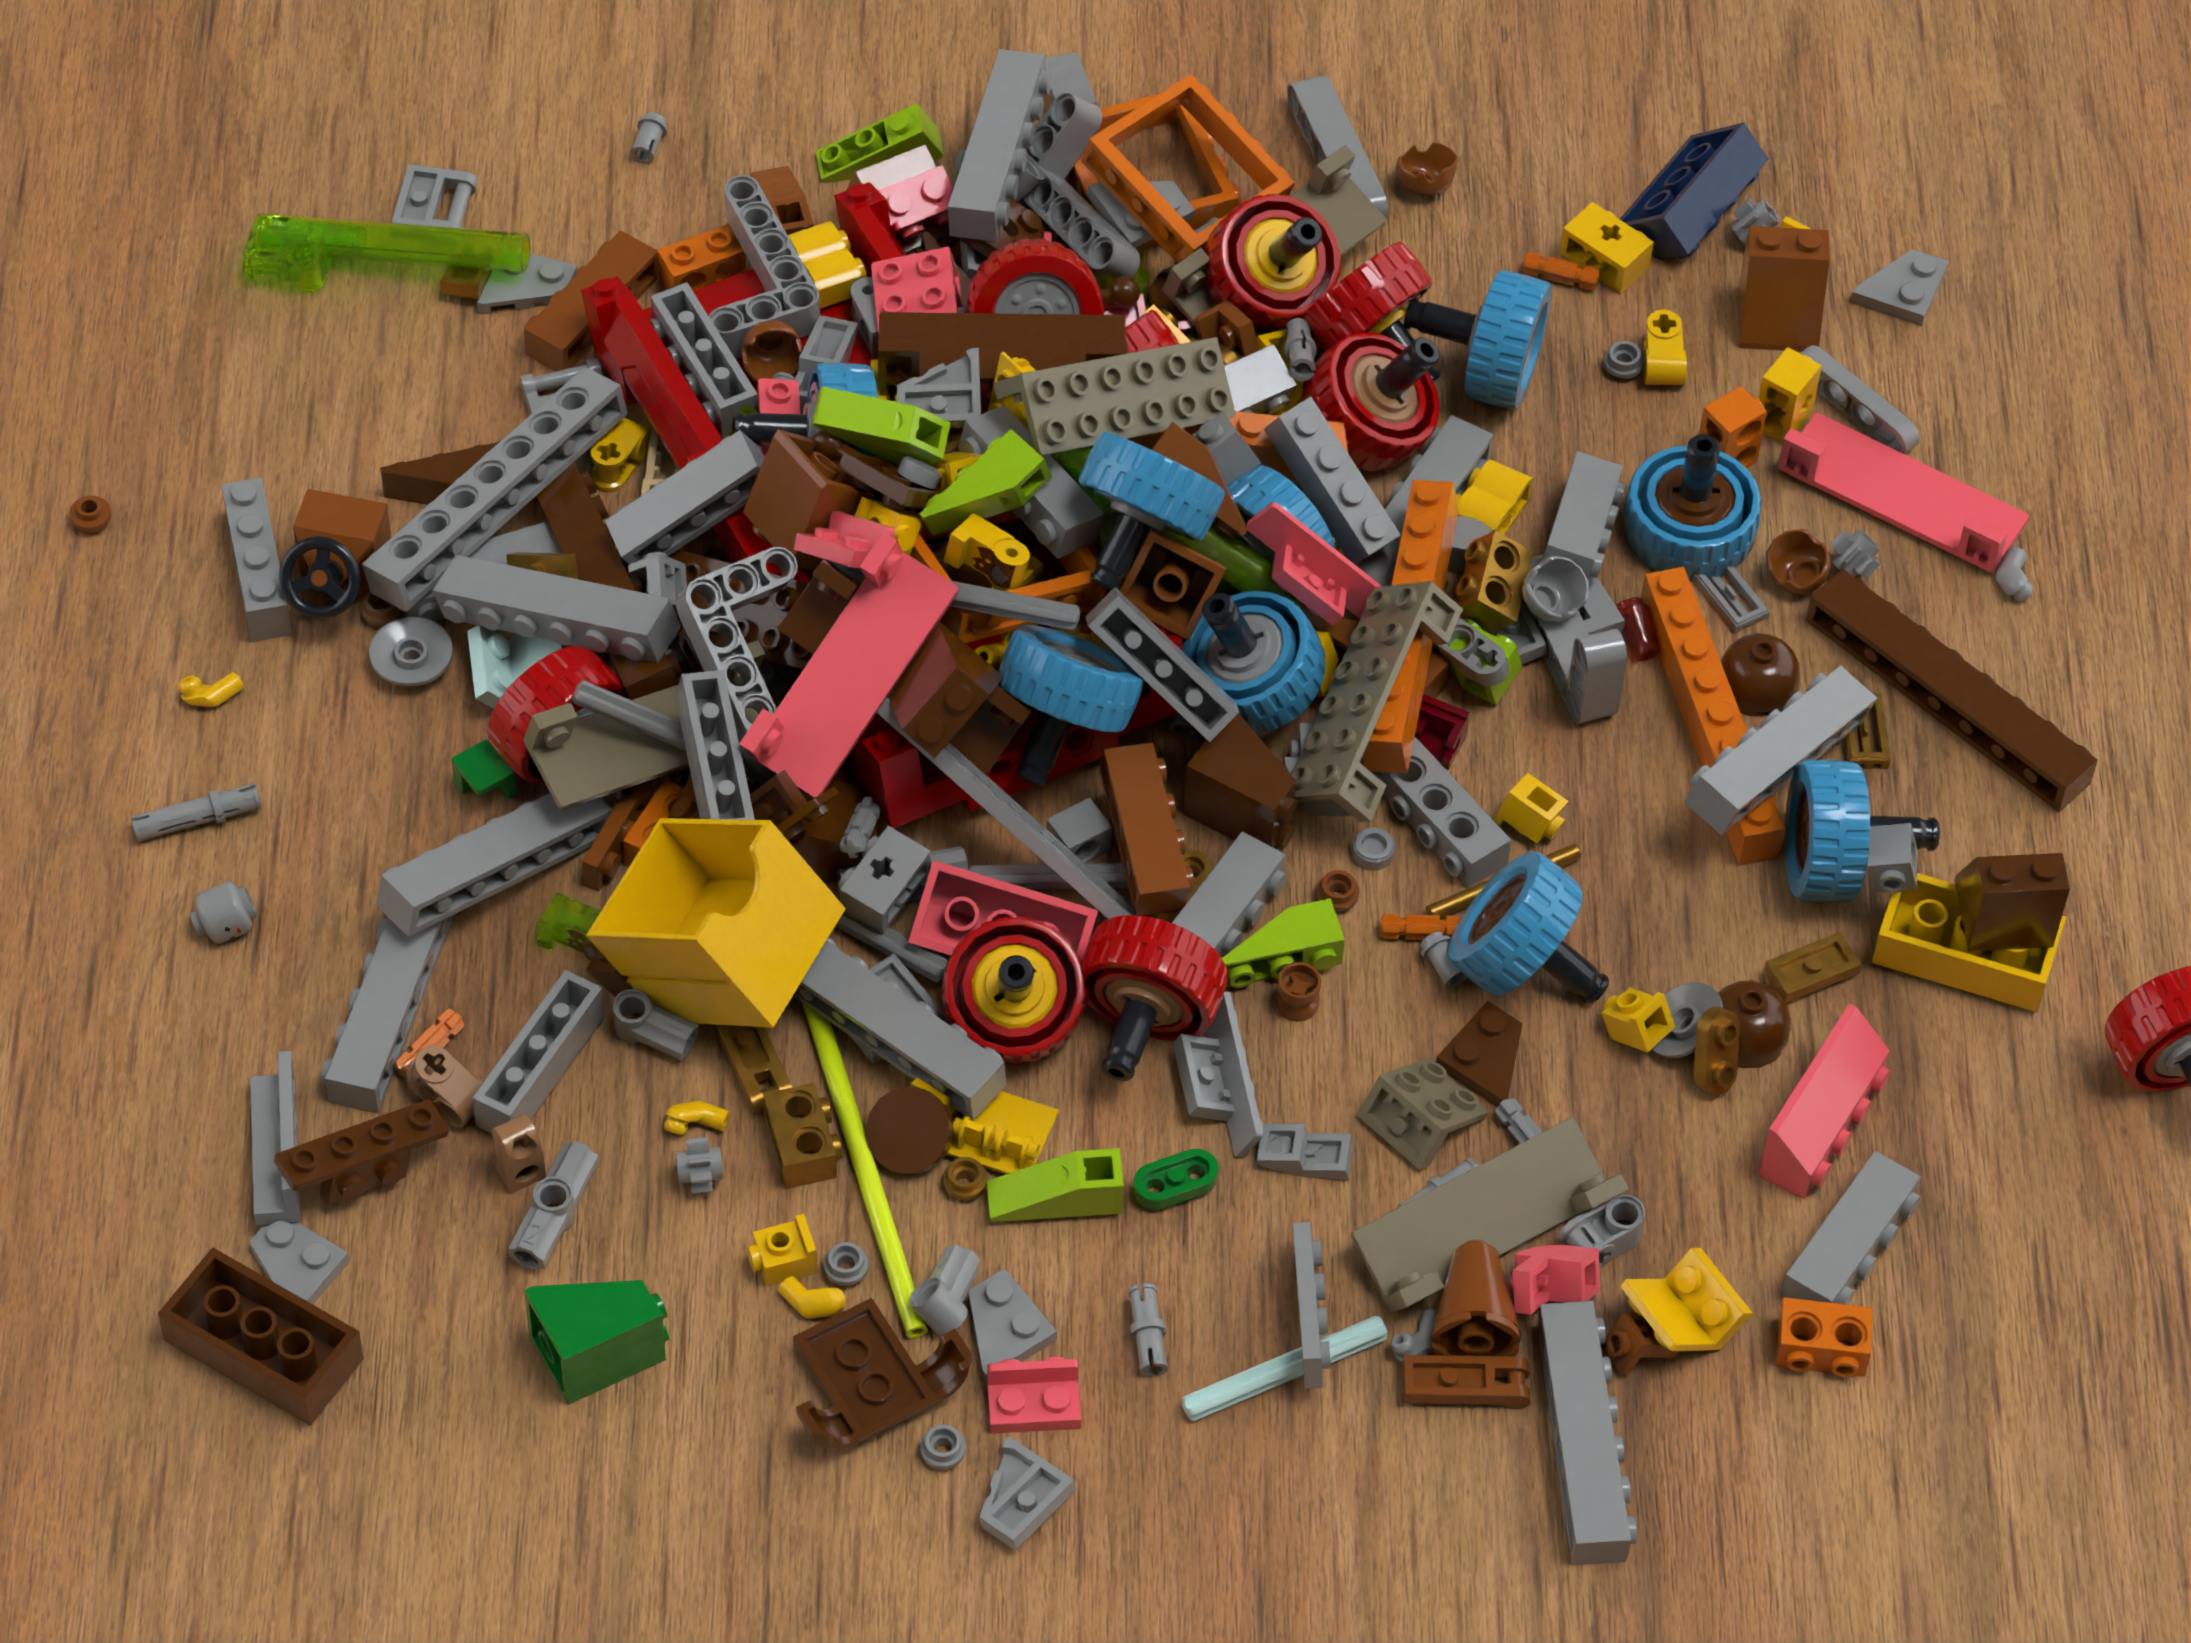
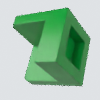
(482, 771)

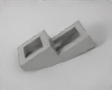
(1306, 1154)

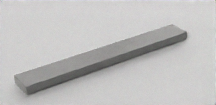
(1021, 825)

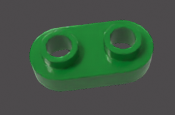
(1173, 1178)

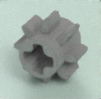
(1753, 215)
(1855, 553)
(699, 1165)

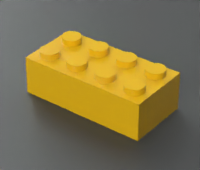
(1927, 940)

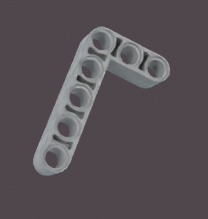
(1056, 148)
(788, 286)
(719, 618)
(1583, 665)

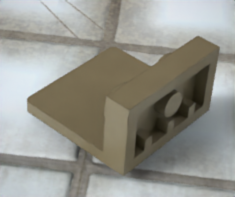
(1418, 1109)

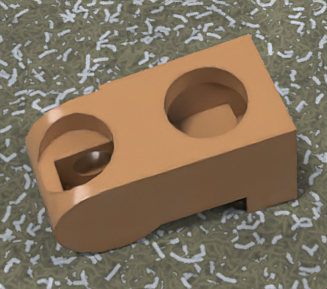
(515, 1149)

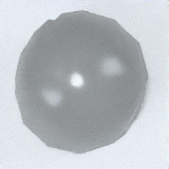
(1555, 589)

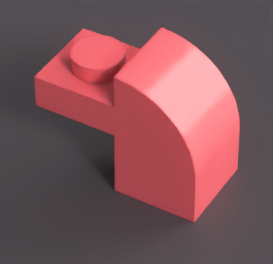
(1555, 1275)

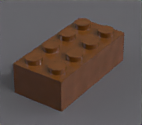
(261, 1335)

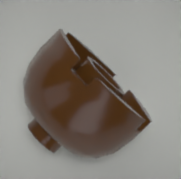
(1761, 673)
(1762, 1019)

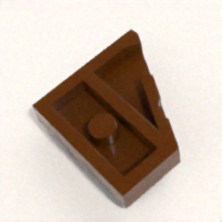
(1484, 1053)

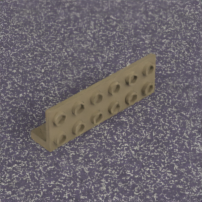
(1328, 192)
(1122, 395)
(1362, 682)
(600, 756)
(1494, 1203)

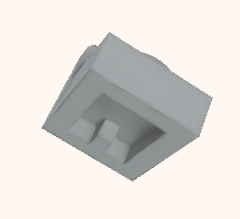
(663, 575)

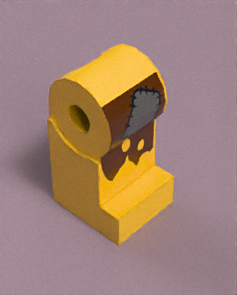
(988, 551)

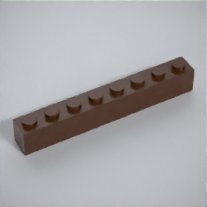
(580, 531)
(1951, 690)

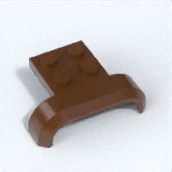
(872, 1376)

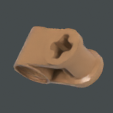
(447, 1088)

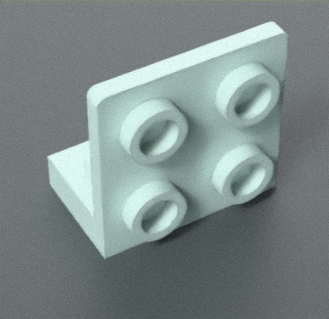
(500, 661)

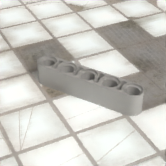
(1329, 129)

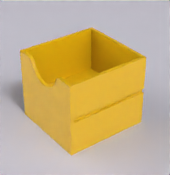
(717, 920)

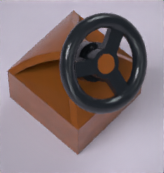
(331, 544)

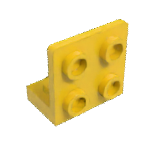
(1690, 1306)

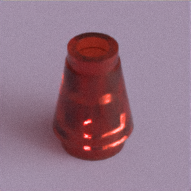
(1638, 628)

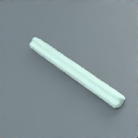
(1279, 1370)

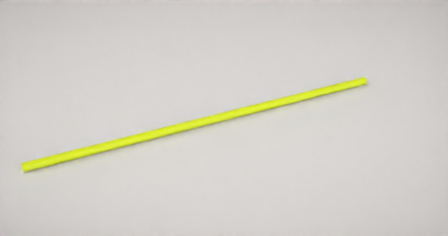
(865, 1170)

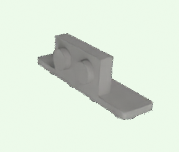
(1218, 1078)

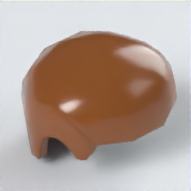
(1428, 170)
(771, 349)
(1798, 562)

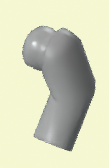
(2011, 577)
(1418, 1343)

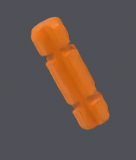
(1561, 271)
(1416, 926)
(448, 1024)

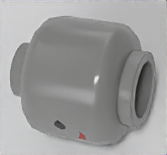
(223, 912)

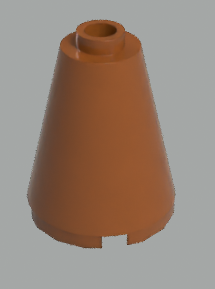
(1476, 1306)

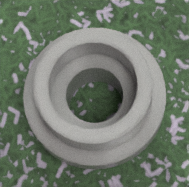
(1624, 360)
(841, 1254)
(943, 1436)

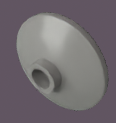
(406, 640)
(1686, 1007)

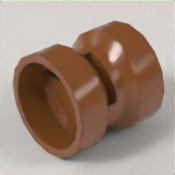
(1298, 991)

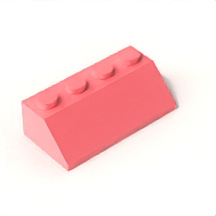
(963, 900)
(1826, 1105)

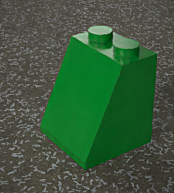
(596, 1332)

